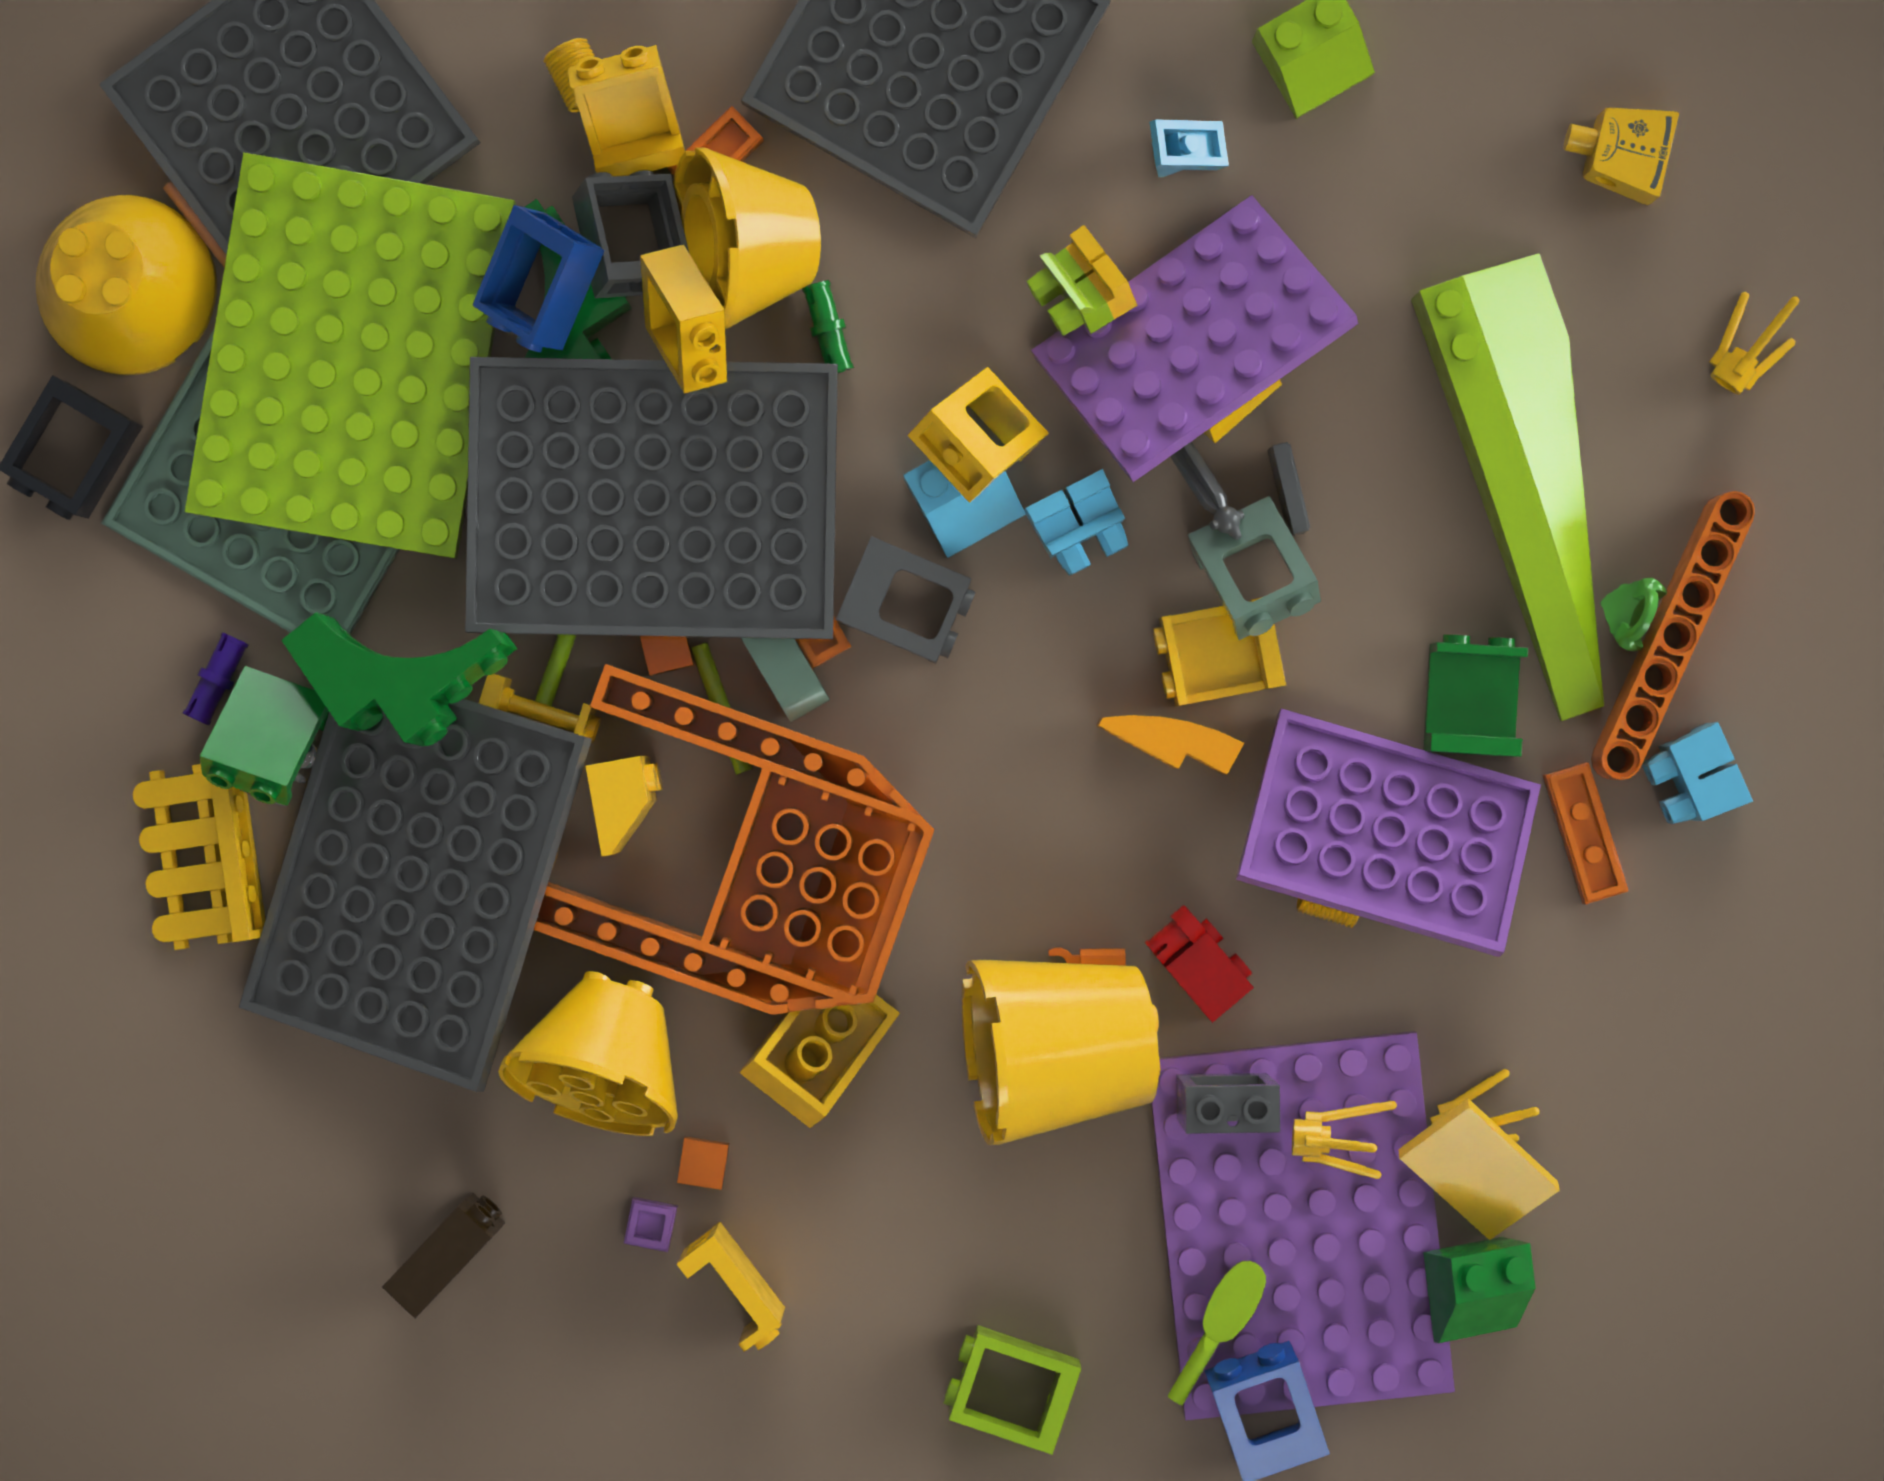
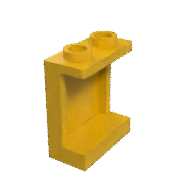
(627, 111)
(1209, 659)
(742, 1279)

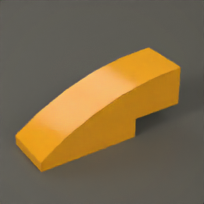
(1173, 739)

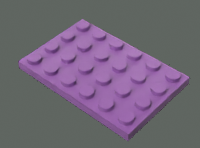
(1206, 338)
(1389, 832)

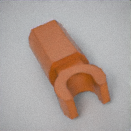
(1098, 956)

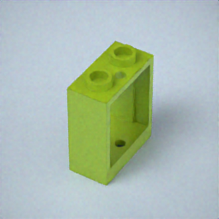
(1057, 1403)

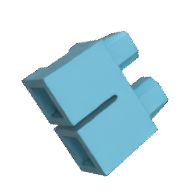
(1096, 512)
(1686, 759)

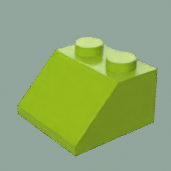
(1314, 53)

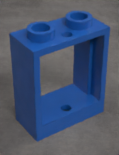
(509, 270)

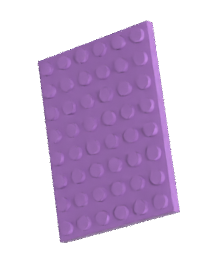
(1332, 1242)

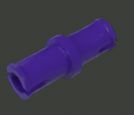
(215, 678)

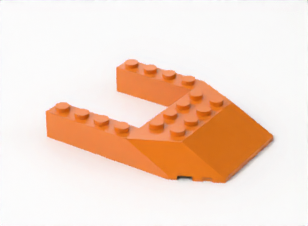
(809, 880)

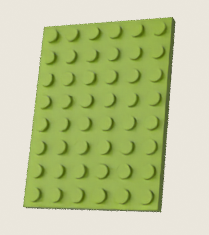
(345, 356)

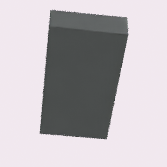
(1289, 488)

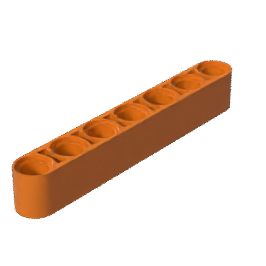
(1688, 620)

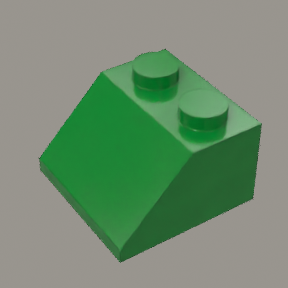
(1478, 1287)

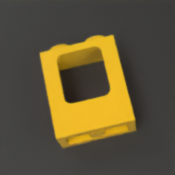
(963, 448)

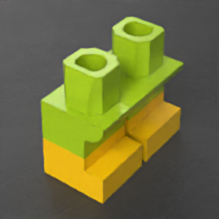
(1087, 280)

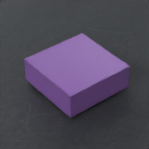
(650, 1224)

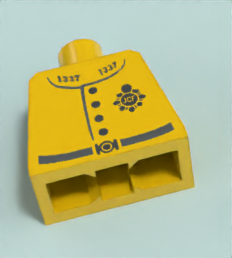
(1626, 150)

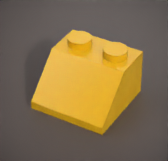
(621, 798)

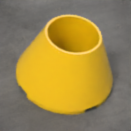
(746, 231)

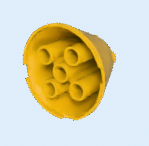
(126, 285)
(600, 1059)

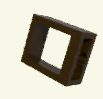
(444, 1254)

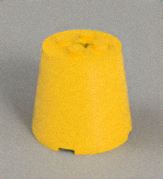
(1056, 1044)

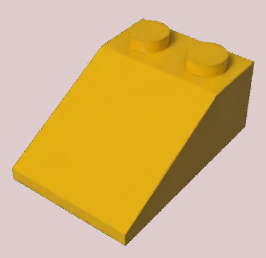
(816, 1055)

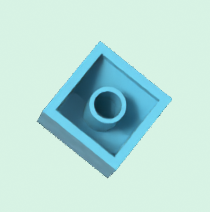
(952, 517)

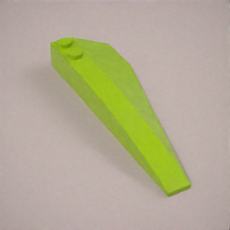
(1514, 408)

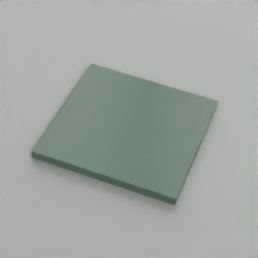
(259, 566)

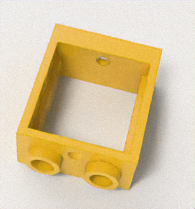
(684, 318)

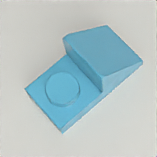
(1188, 145)

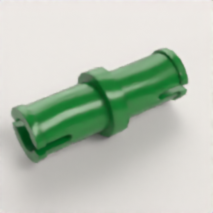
(827, 325)

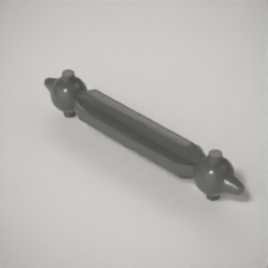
(1208, 491)

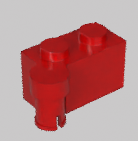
(1199, 965)

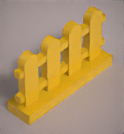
(230, 859)

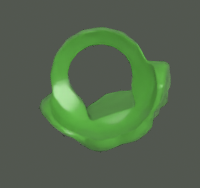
(1631, 611)

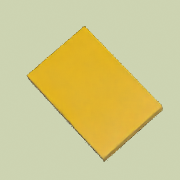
(1478, 1169)

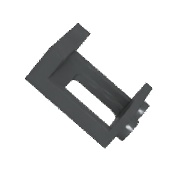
(871, 585)

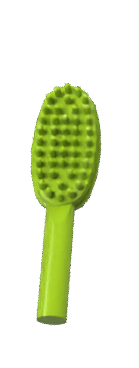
(1223, 1319)

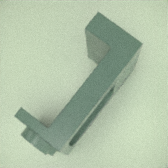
(1259, 523)

